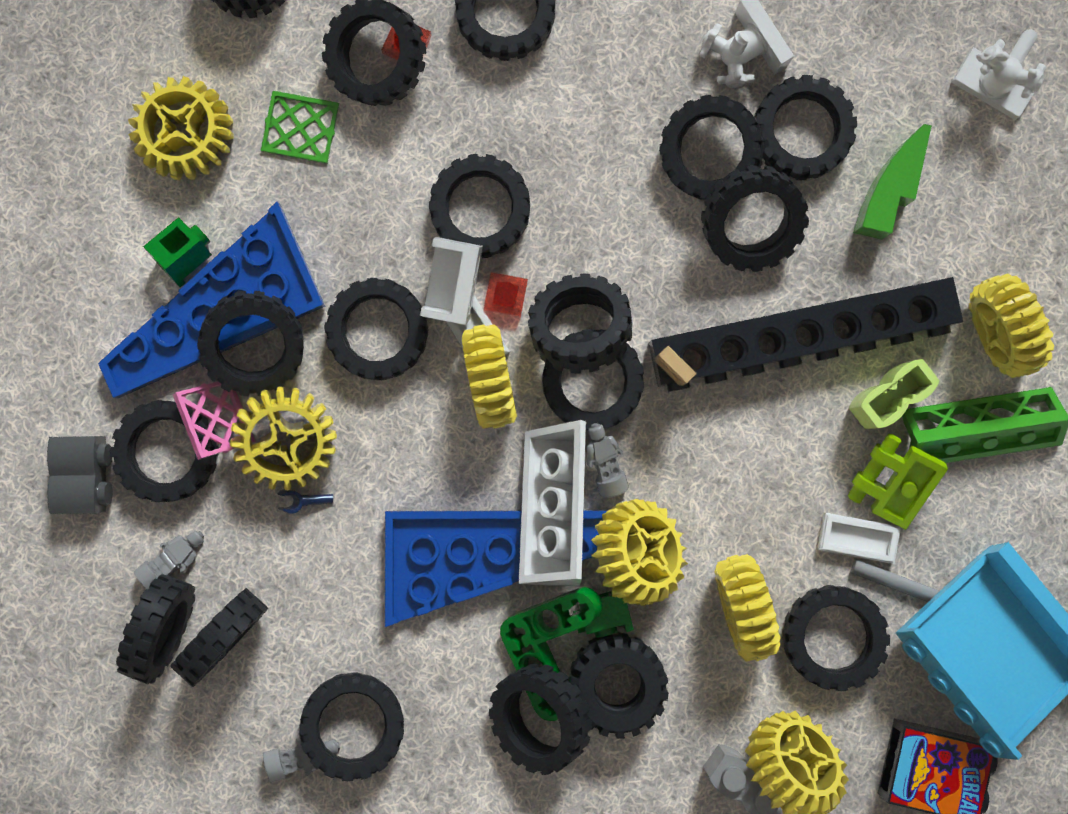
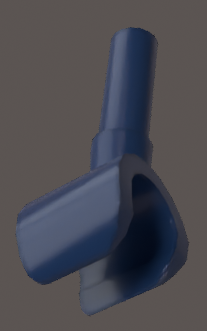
(303, 500)

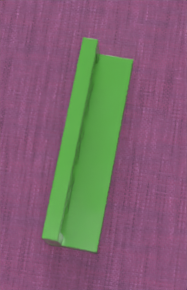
(989, 433)

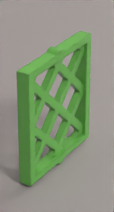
(271, 122)

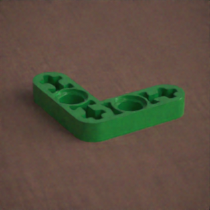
(538, 633)

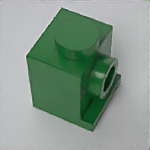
(179, 250)
(613, 614)

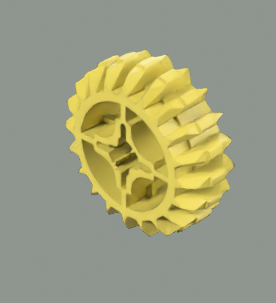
(191, 116)
(1011, 325)
(488, 376)
(267, 446)
(639, 542)
(747, 607)
(796, 764)

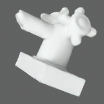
(757, 38)
(1000, 77)

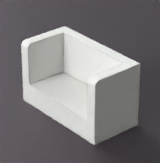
(452, 281)

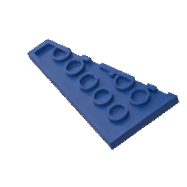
(260, 260)
(454, 556)

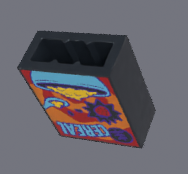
(936, 770)

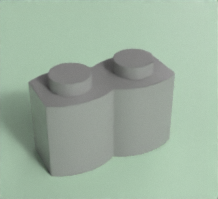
(733, 779)

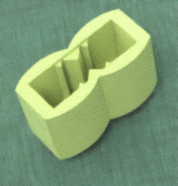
(897, 389)

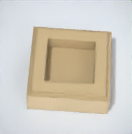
(675, 366)

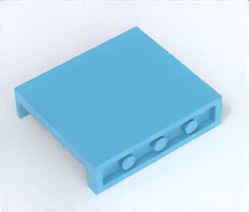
(994, 648)

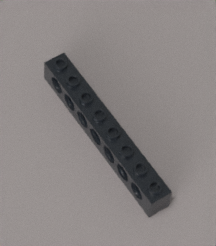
(935, 299)

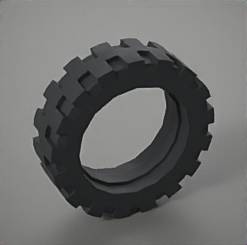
(339, 42)
(508, 46)
(837, 107)
(688, 116)
(497, 170)
(770, 250)
(340, 312)
(582, 354)
(241, 380)
(610, 417)
(127, 465)
(155, 629)
(218, 637)
(875, 643)
(565, 702)
(372, 762)

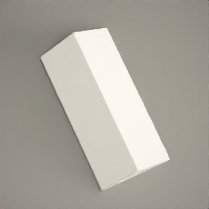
(553, 505)

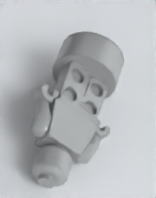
(603, 453)
(177, 554)
(283, 762)

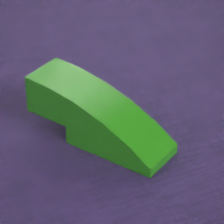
(893, 186)

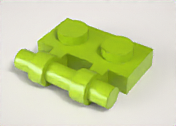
(907, 488)

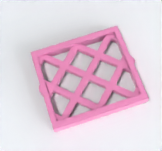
(192, 428)

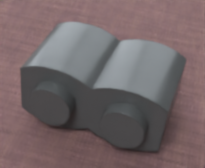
(78, 475)

